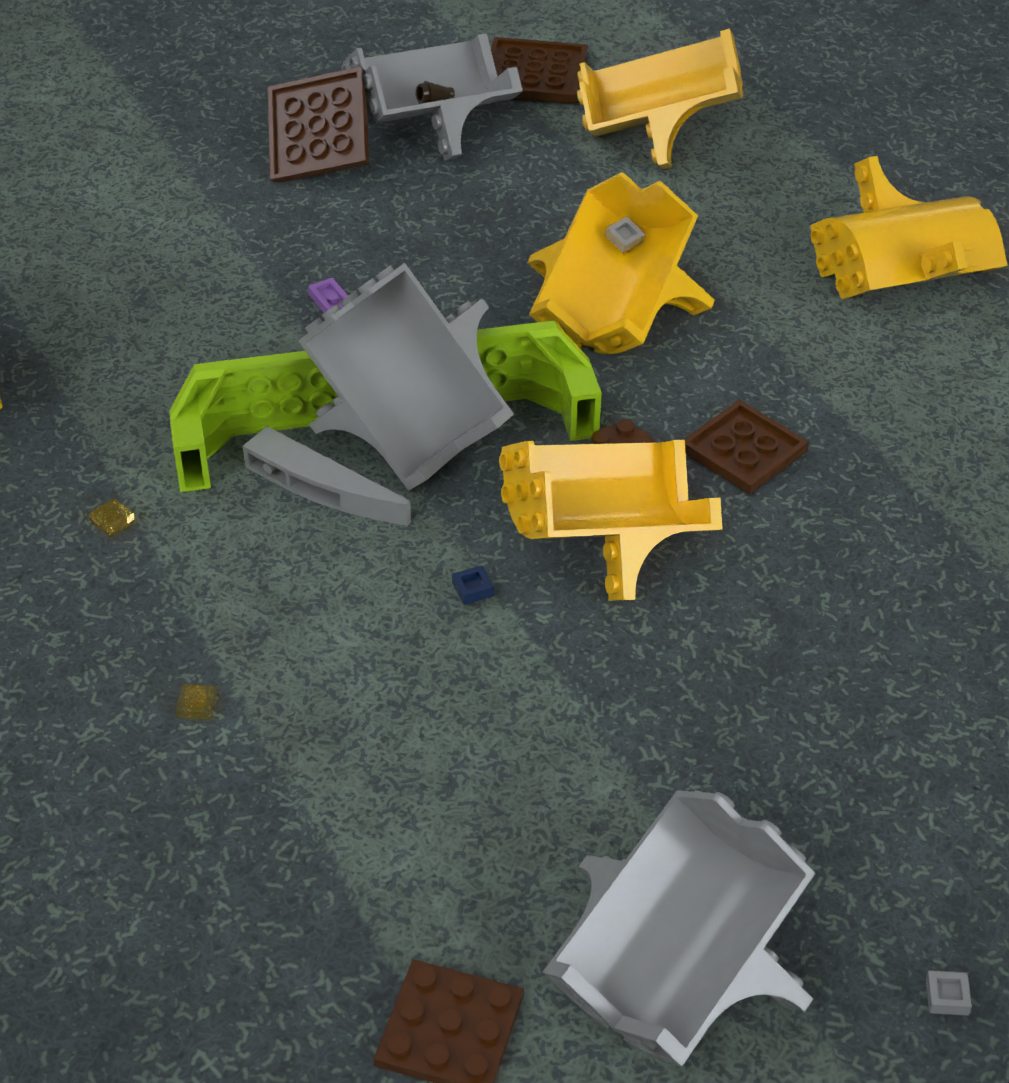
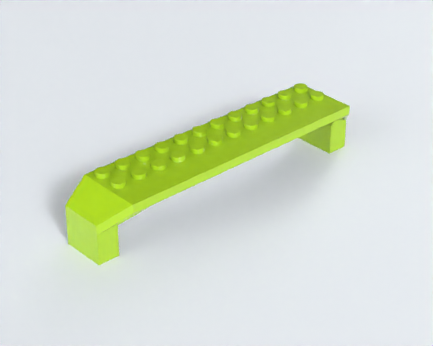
(288, 388)

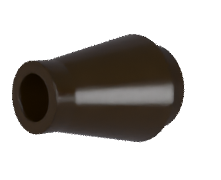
(433, 92)

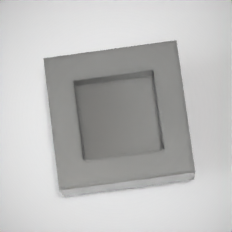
(624, 234)
(948, 993)

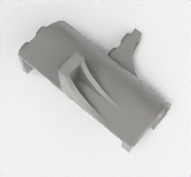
(463, 66)
(404, 374)
(683, 926)

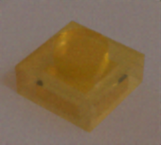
(111, 517)
(196, 702)

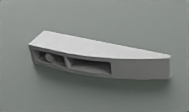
(322, 479)

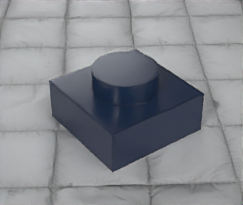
(472, 585)

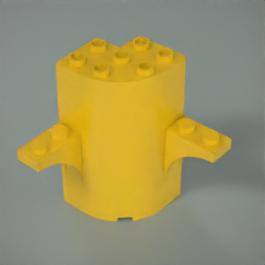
(661, 91)
(903, 238)
(610, 295)
(609, 490)

